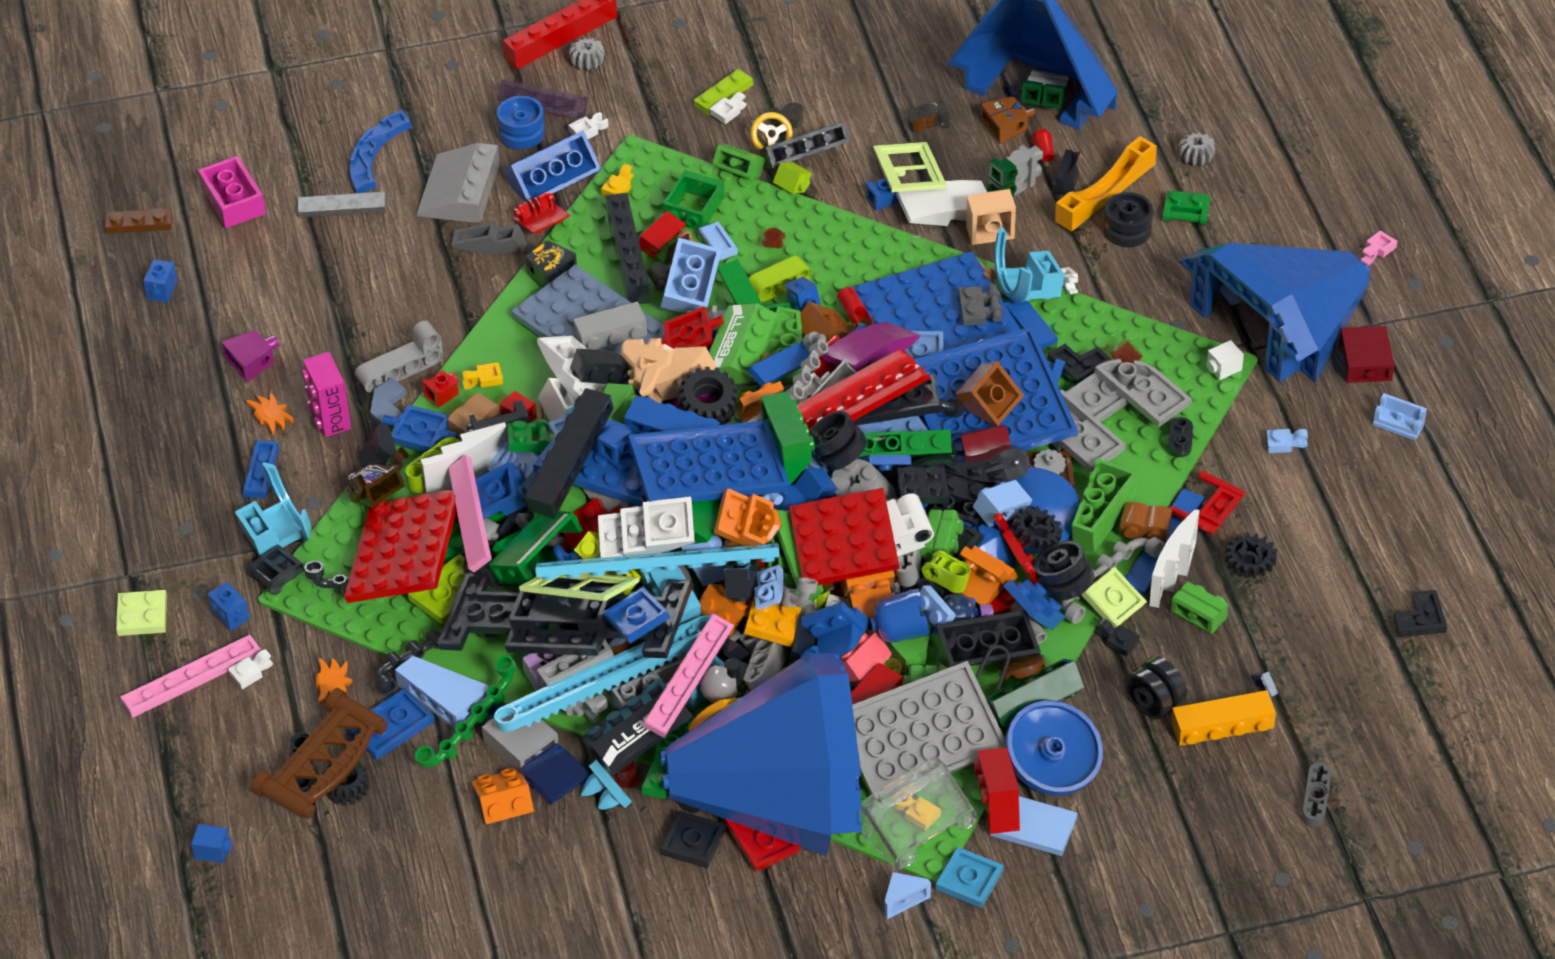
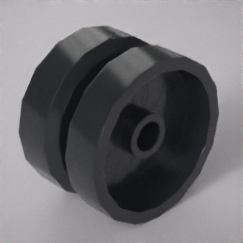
(1128, 219)
(837, 440)
(1064, 570)
(1155, 687)

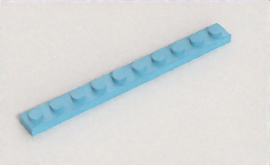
(667, 560)

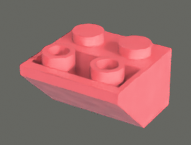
(865, 657)

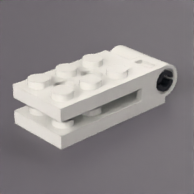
(909, 524)

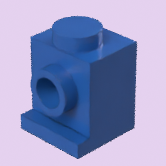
(880, 194)
(614, 444)

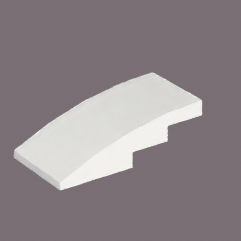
(939, 205)
(559, 356)
(478, 445)
(647, 528)
(1174, 558)

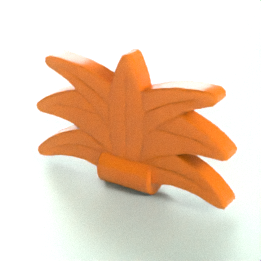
(270, 413)
(331, 678)

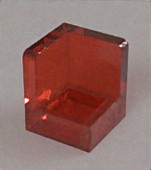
(1126, 352)

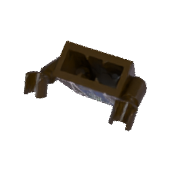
(377, 481)

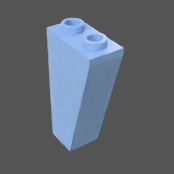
(440, 690)

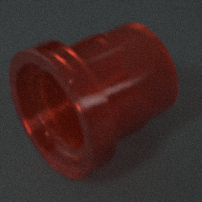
(628, 776)

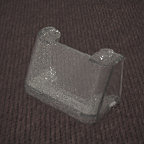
(914, 811)

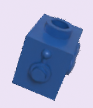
(160, 280)
(801, 292)
(228, 606)

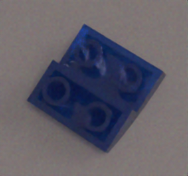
(554, 773)

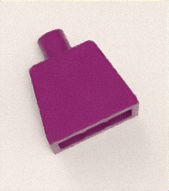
(250, 353)

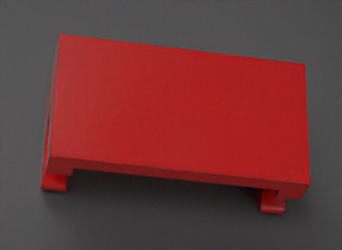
(660, 233)

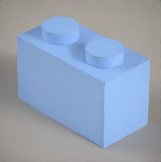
(1003, 499)

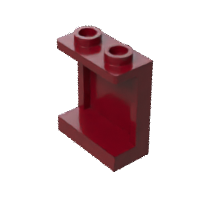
(1367, 354)

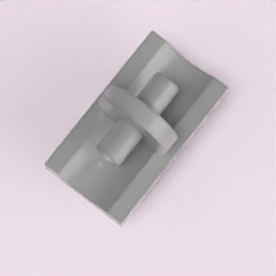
(589, 707)

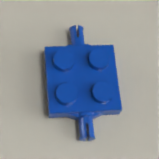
(419, 428)

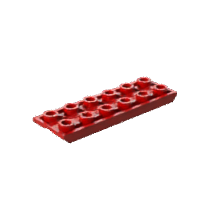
(866, 388)

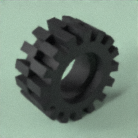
(354, 790)

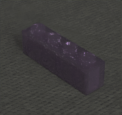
(550, 99)

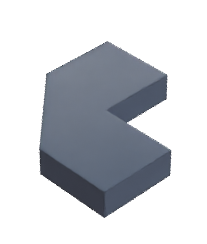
(384, 397)

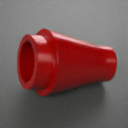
(1043, 141)

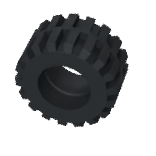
(712, 383)

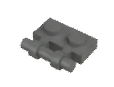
(973, 301)

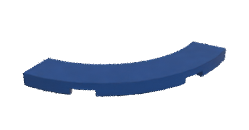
(368, 147)

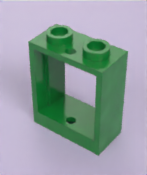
(690, 183)

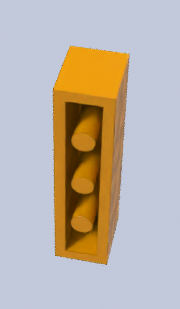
(1223, 718)

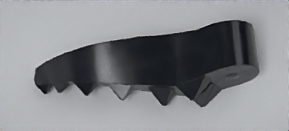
(995, 466)

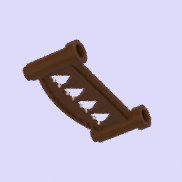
(344, 713)

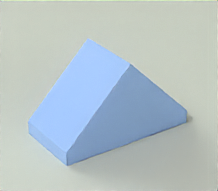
(905, 893)

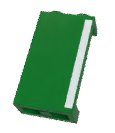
(511, 563)

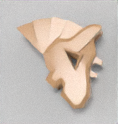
(660, 368)

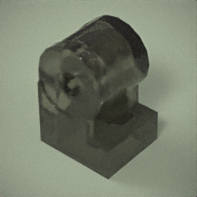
(792, 112)

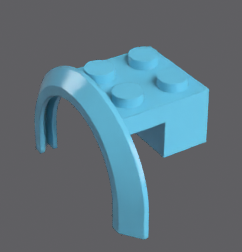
(1037, 280)
(276, 524)

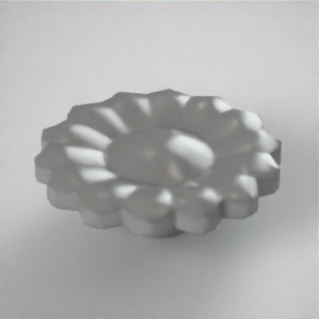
(1050, 461)

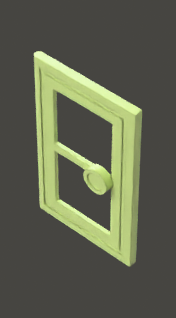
(891, 173)
(623, 583)

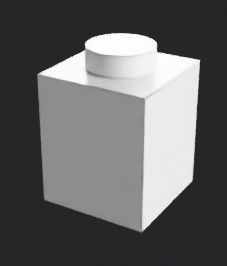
(1224, 360)

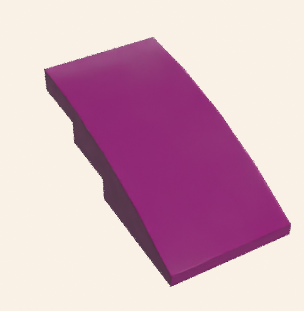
(870, 345)

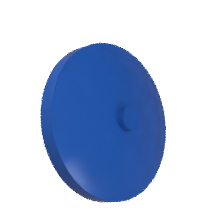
(1050, 493)
(1054, 748)

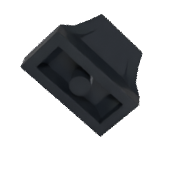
(1067, 173)
(379, 448)

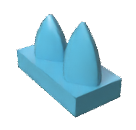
(598, 781)

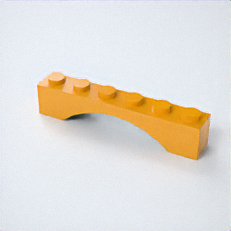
(1081, 205)

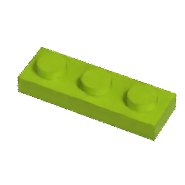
(727, 88)

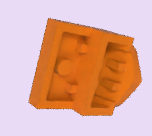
(746, 520)
(986, 575)
(867, 590)

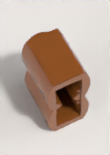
(1145, 521)

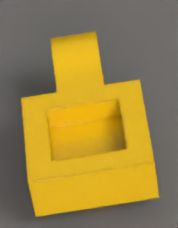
(620, 183)
(485, 374)

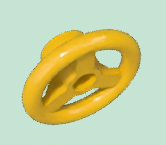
(786, 126)

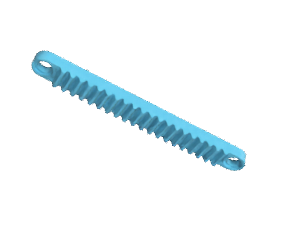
(593, 680)

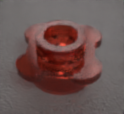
(773, 238)

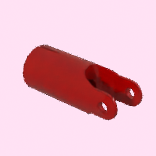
(853, 307)

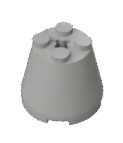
(861, 477)

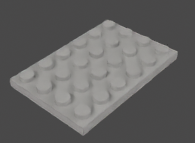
(924, 720)

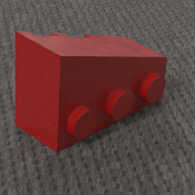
(998, 790)

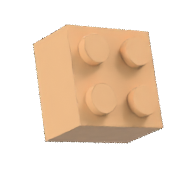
(988, 213)

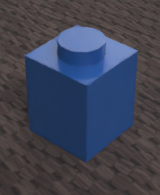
(211, 843)

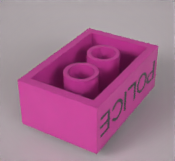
(231, 191)
(326, 394)

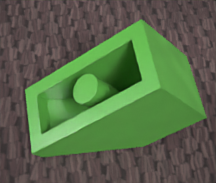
(911, 651)

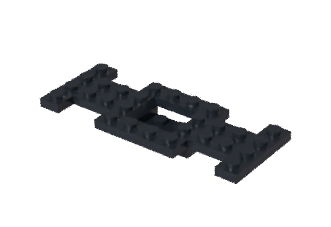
(518, 613)

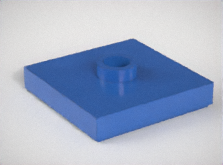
(636, 615)

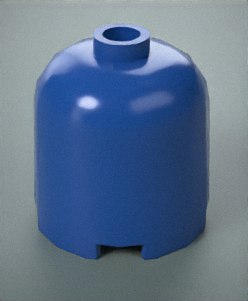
(899, 617)

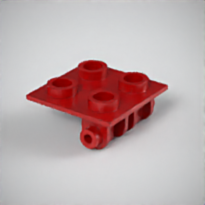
(540, 213)

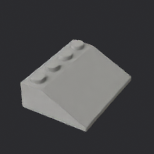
(460, 183)

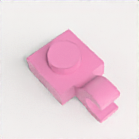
(1380, 245)

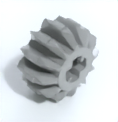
(586, 53)
(1196, 148)

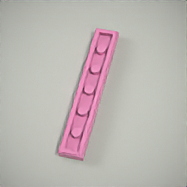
(469, 513)
(688, 675)
(189, 676)

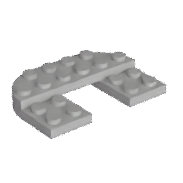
(1108, 391)

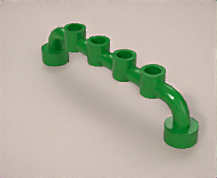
(426, 756)

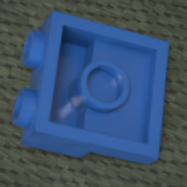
(501, 490)
(1036, 603)

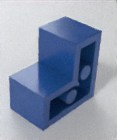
(812, 486)

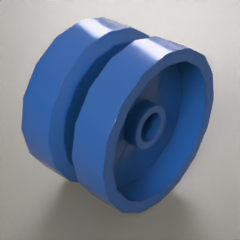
(521, 122)

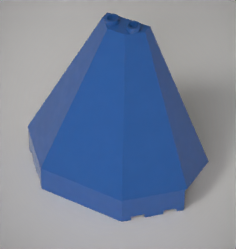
(1042, 37)
(1296, 289)
(777, 757)

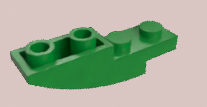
(908, 443)
(654, 781)

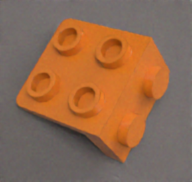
(750, 403)
(715, 602)
(503, 795)

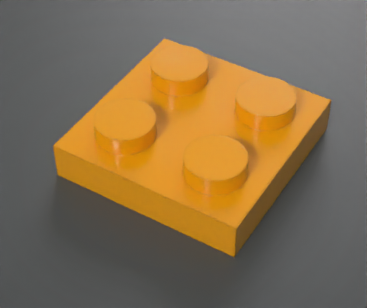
(773, 623)

